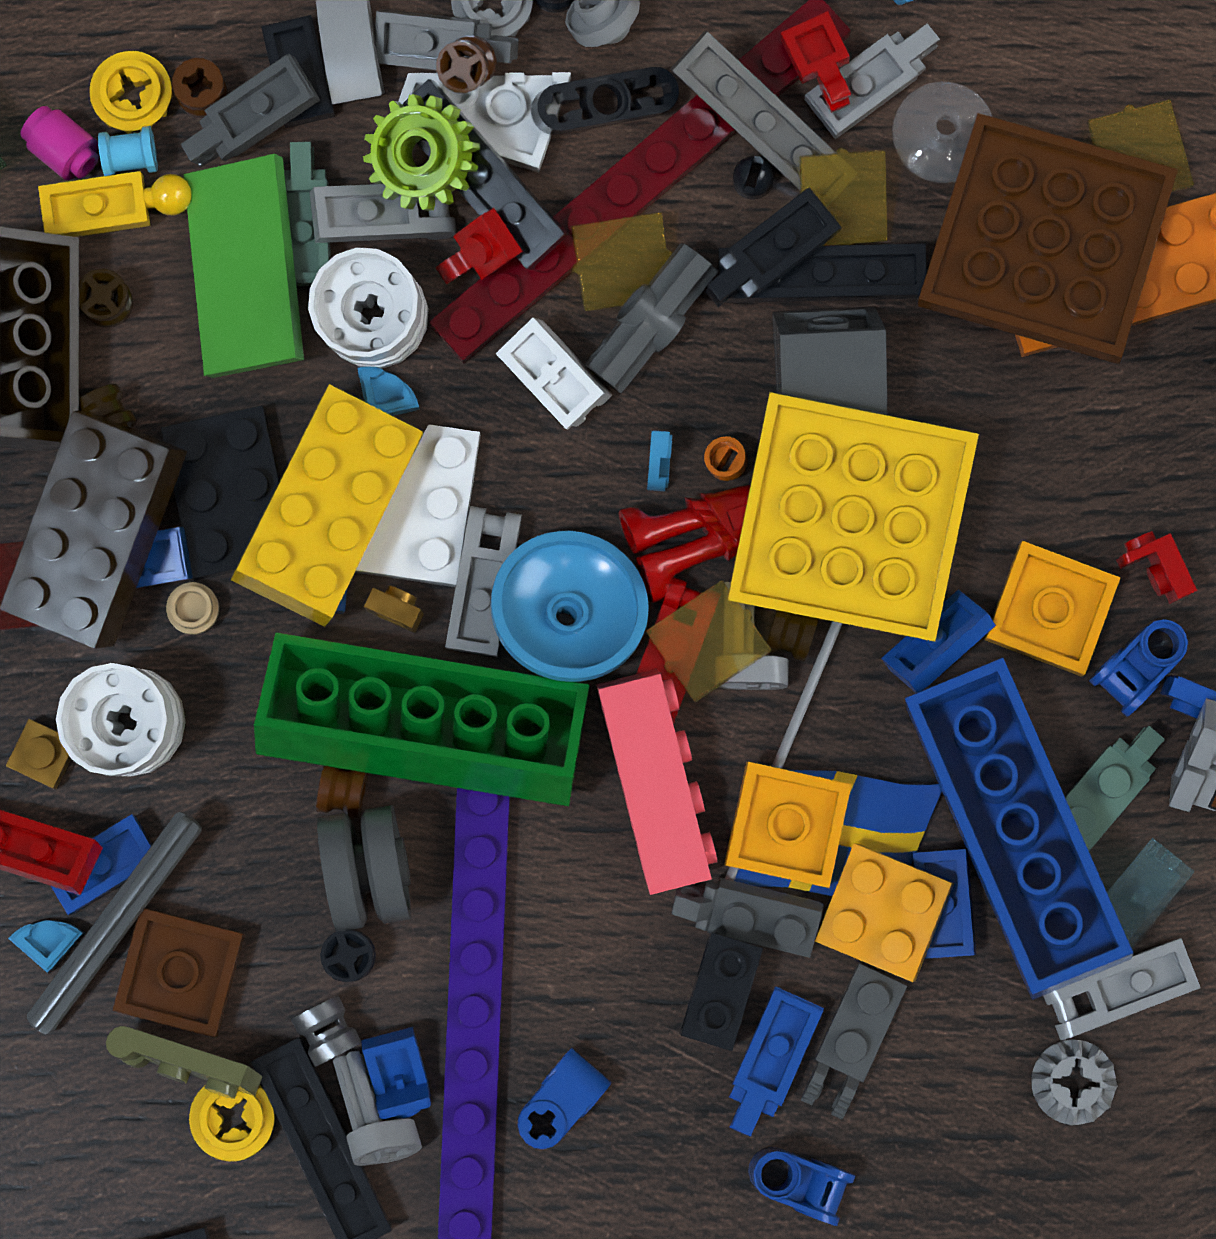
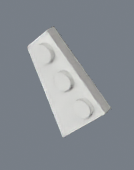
(503, 112)
(428, 512)

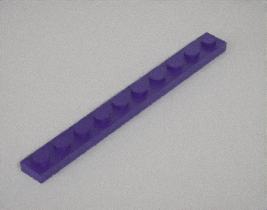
(474, 1016)

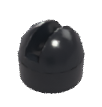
(764, 179)

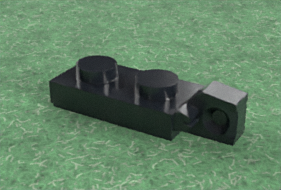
(774, 248)

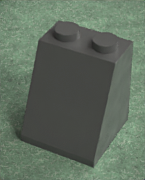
(832, 356)

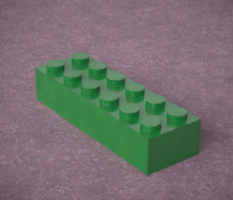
(420, 719)

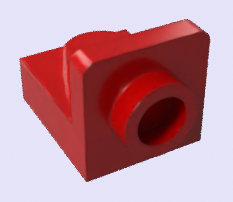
(1168, 571)

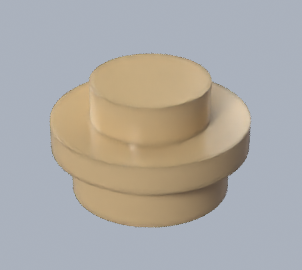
(192, 608)

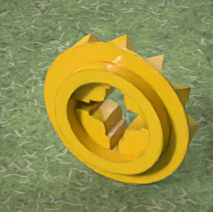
(108, 86)
(236, 1144)

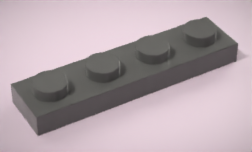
(748, 106)

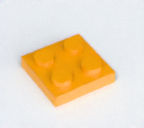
(1052, 608)
(787, 824)
(884, 912)

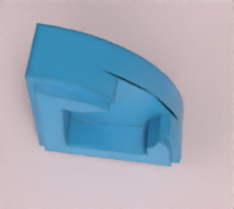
(386, 391)
(659, 460)
(47, 941)

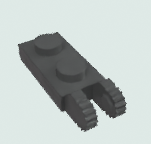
(855, 1034)

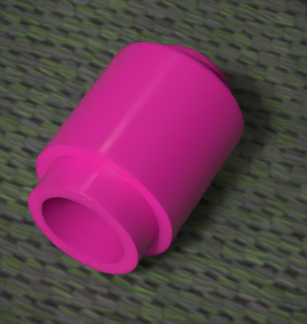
(60, 143)

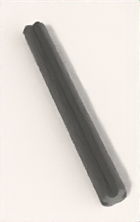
(114, 923)

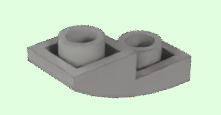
(349, 49)

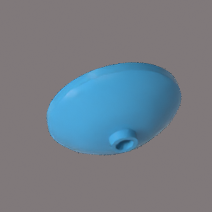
(575, 577)

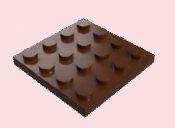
(1048, 238)

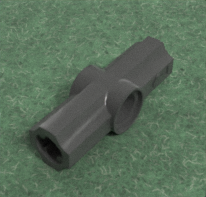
(651, 317)

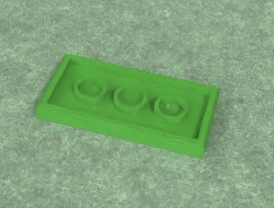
(244, 267)

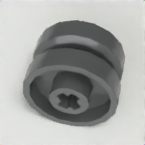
(371, 866)

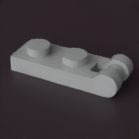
(365, 215)
(471, 619)
(1125, 988)

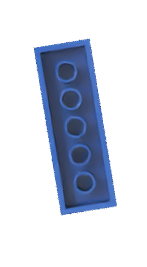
(1018, 829)

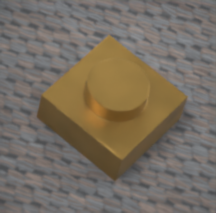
(395, 607)
(40, 755)

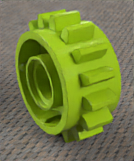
(393, 149)

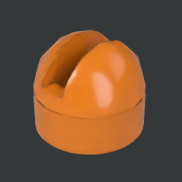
(719, 452)

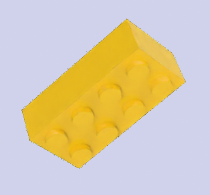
(327, 506)

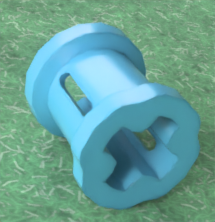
(127, 151)

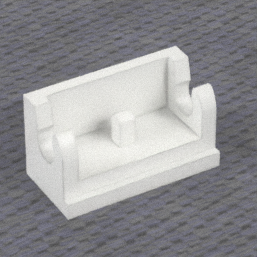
(553, 373)

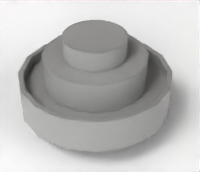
(601, 21)

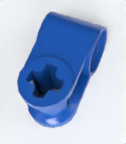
(1139, 667)
(566, 1092)
(804, 1185)

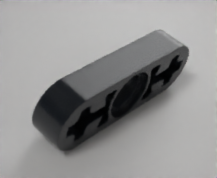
(637, 80)

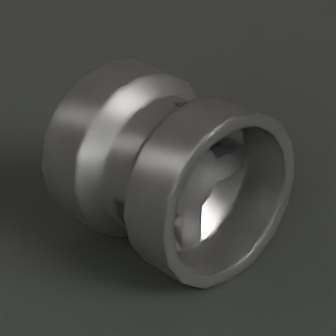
(331, 1042)

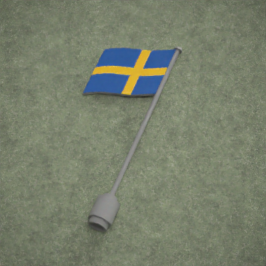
(878, 812)

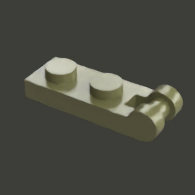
(180, 1061)

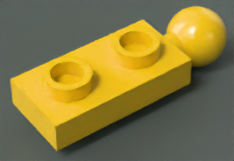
(109, 203)

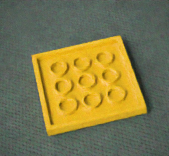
(852, 516)

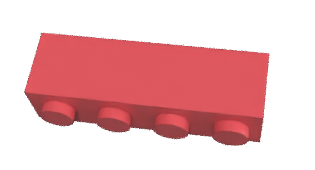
(655, 782)

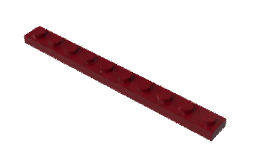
(619, 193)

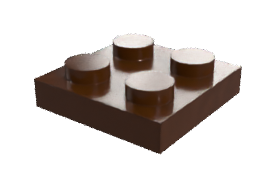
(178, 972)

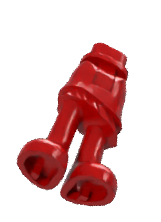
(715, 513)

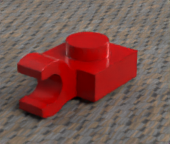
(818, 53)
(484, 246)

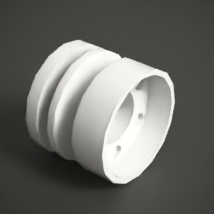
(356, 282)
(91, 727)

